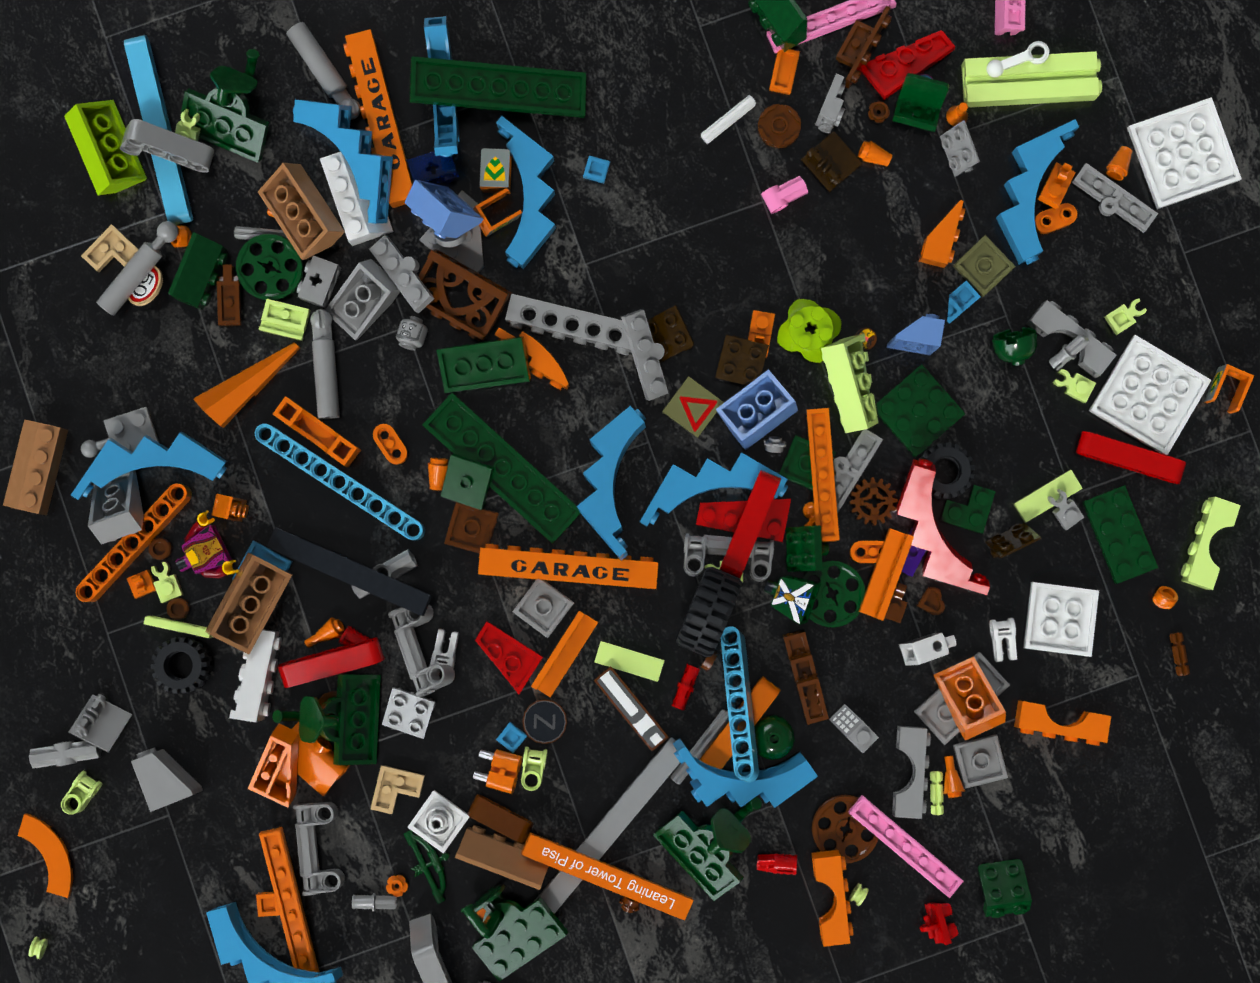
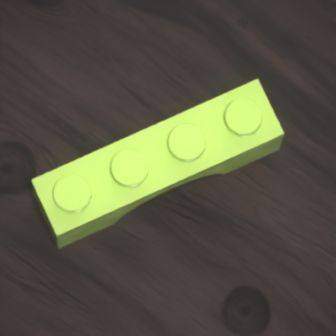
(1200, 568)

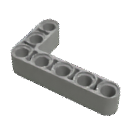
(426, 950)

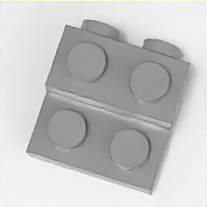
(832, 108)

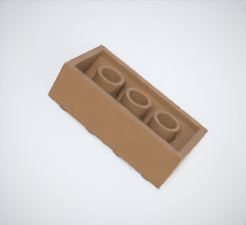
(300, 210)
(35, 467)
(248, 603)
(500, 857)

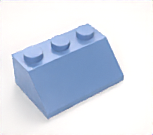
(441, 209)
(920, 337)
(757, 409)

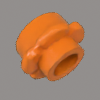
(401, 881)

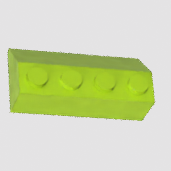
(98, 136)

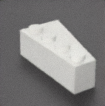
(256, 679)

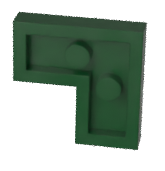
(974, 515)

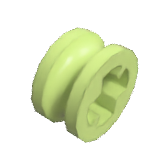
(858, 894)
(38, 947)

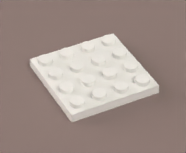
(1184, 153)
(1150, 395)

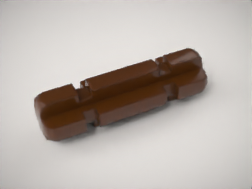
(1179, 654)

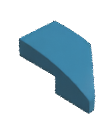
(960, 300)

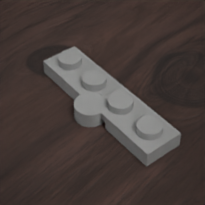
(1114, 198)
(402, 273)
(645, 354)
(850, 468)

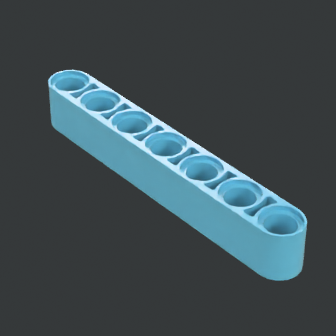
(744, 713)

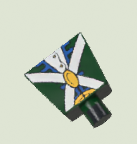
(793, 597)

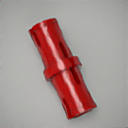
(685, 687)

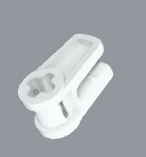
(998, 634)
(438, 654)

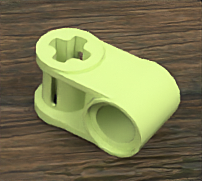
(533, 766)
(83, 790)

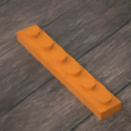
(823, 473)

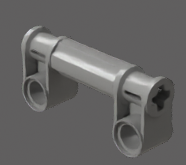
(718, 546)
(425, 679)
(314, 880)

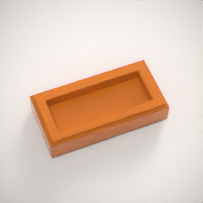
(784, 71)

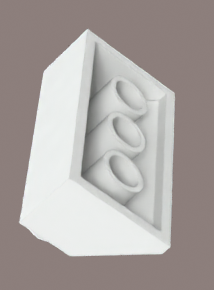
(350, 207)

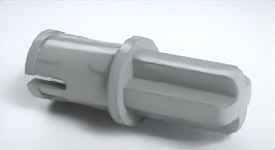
(1069, 352)
(374, 902)

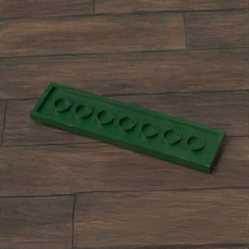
(497, 87)
(512, 475)

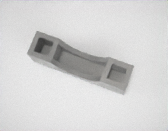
(1093, 357)
(909, 800)

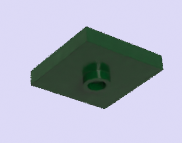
(467, 481)

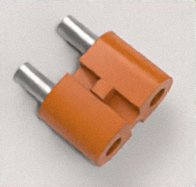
(503, 770)

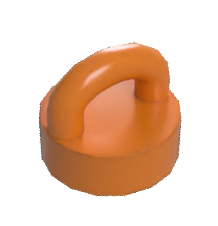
(183, 237)
(1165, 597)

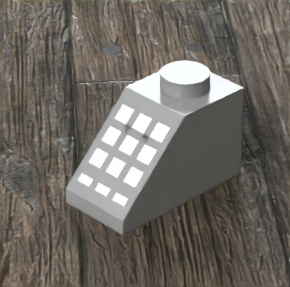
(854, 728)

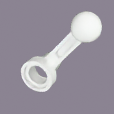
(996, 67)

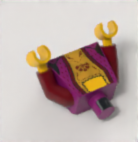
(205, 550)

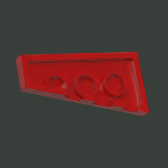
(889, 70)
(727, 515)

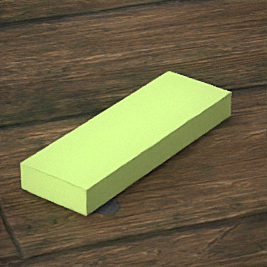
(1038, 502)
(176, 626)
(629, 661)

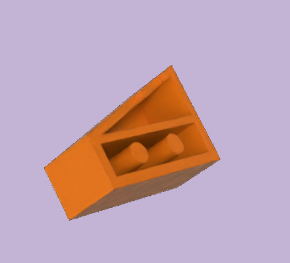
(278, 767)

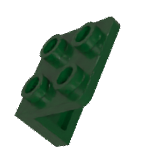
(920, 102)
(1004, 888)

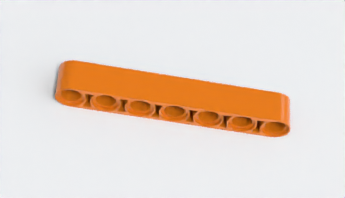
(123, 546)

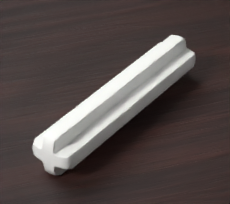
(728, 119)

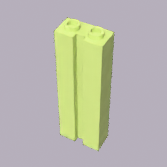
(1058, 79)

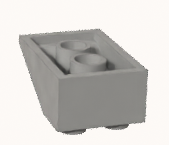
(362, 298)
(116, 509)

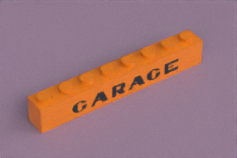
(378, 110)
(567, 568)

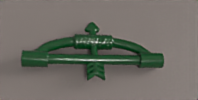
(423, 867)

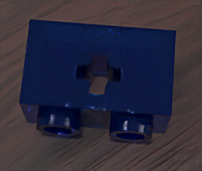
(421, 168)

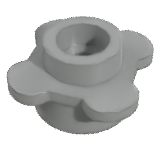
(774, 444)

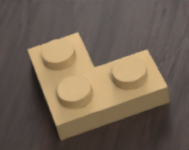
(107, 246)
(395, 781)

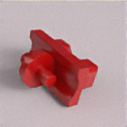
(936, 924)

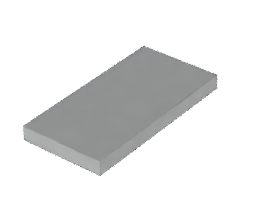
(936, 713)

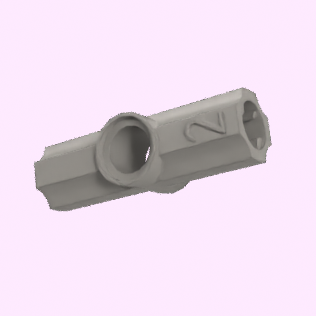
(396, 567)
(63, 754)

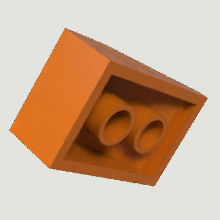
(970, 698)

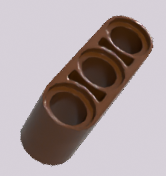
(500, 819)

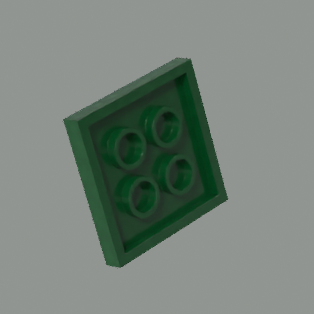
(918, 410)

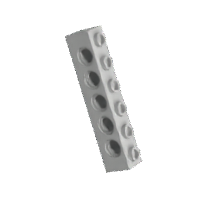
(519, 305)

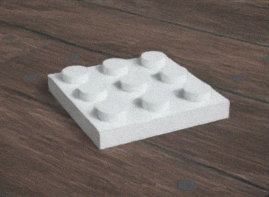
(1061, 619)

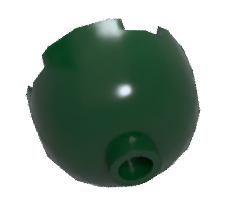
(1016, 345)
(783, 734)

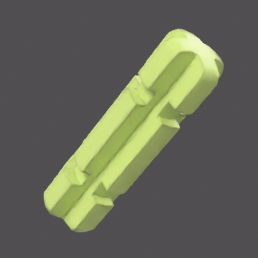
(936, 793)

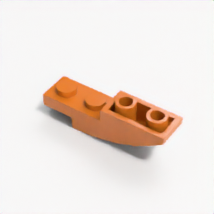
(541, 360)

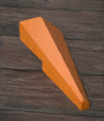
(231, 395)

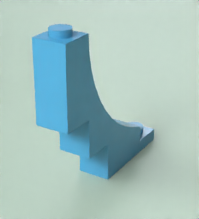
(1033, 160)
(532, 164)
(370, 171)
(117, 460)
(681, 485)
(600, 506)

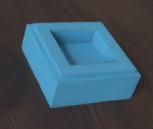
(596, 169)
(511, 737)

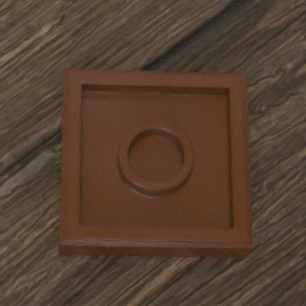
(471, 527)

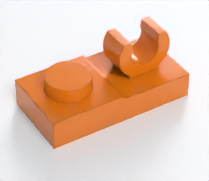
(1056, 185)
(761, 327)

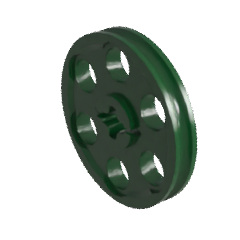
(260, 271)
(843, 595)

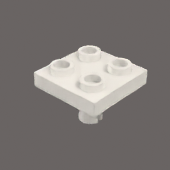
(438, 821)

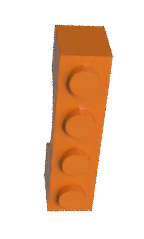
(316, 431)
(1089, 726)
(834, 924)

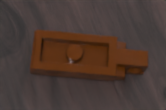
(229, 298)

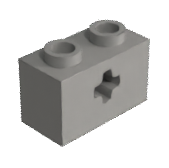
(319, 293)

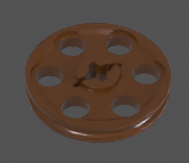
(834, 832)

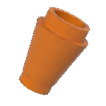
(874, 154)
(1119, 165)
(437, 471)

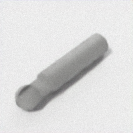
(321, 67)
(136, 269)
(324, 365)

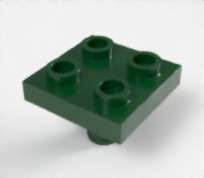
(805, 548)

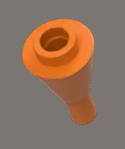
(957, 114)
(330, 630)
(952, 783)

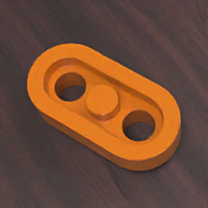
(1056, 218)
(390, 444)
(871, 551)

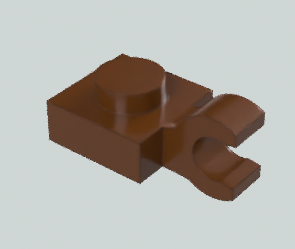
(897, 606)

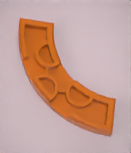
(53, 851)

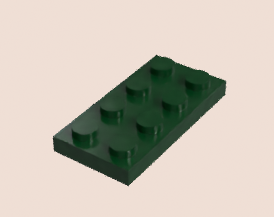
(484, 364)
(1120, 534)

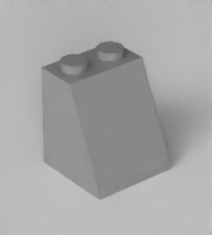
(163, 779)

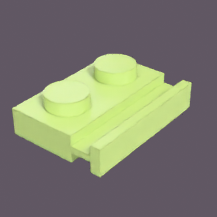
(284, 319)

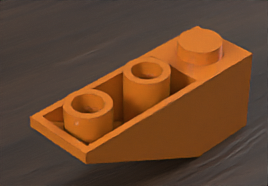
(938, 244)
(230, 508)

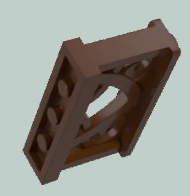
(489, 291)

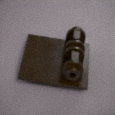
(831, 161)
(670, 332)
(741, 360)
(1012, 540)

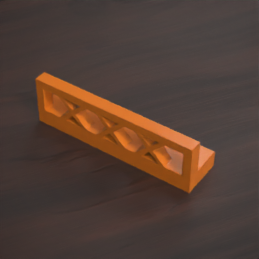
(886, 574)
(564, 654)

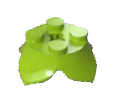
(795, 338)

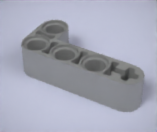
(165, 144)

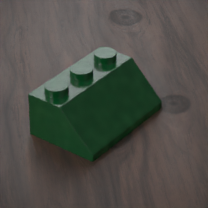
(783, 20)
(198, 271)

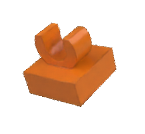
(141, 584)

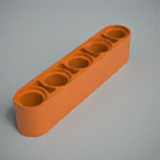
(720, 749)

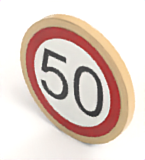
(148, 288)

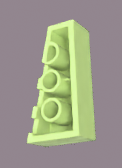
(851, 382)

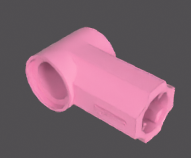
(779, 196)

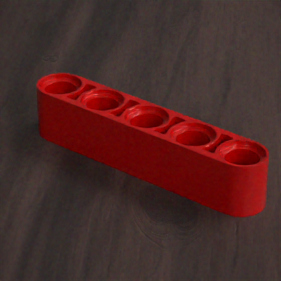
(1131, 457)
(750, 524)
(331, 662)

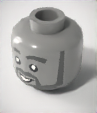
(411, 333)

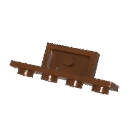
(858, 45)

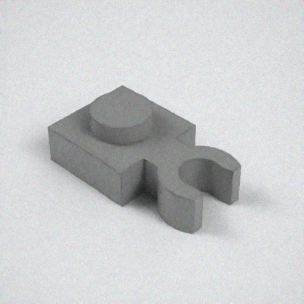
(1066, 511)

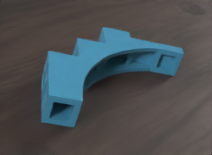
(445, 117)
(772, 784)
(238, 946)

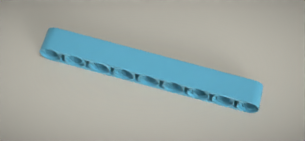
(154, 112)
(330, 477)

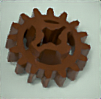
(873, 511)

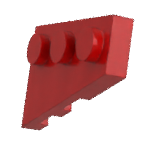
(509, 655)

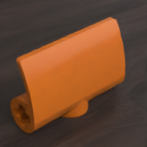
(317, 765)

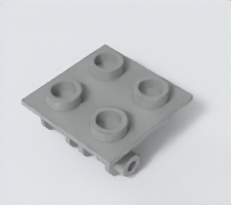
(959, 149)
(408, 712)
(100, 722)

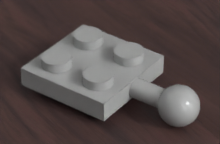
(125, 429)

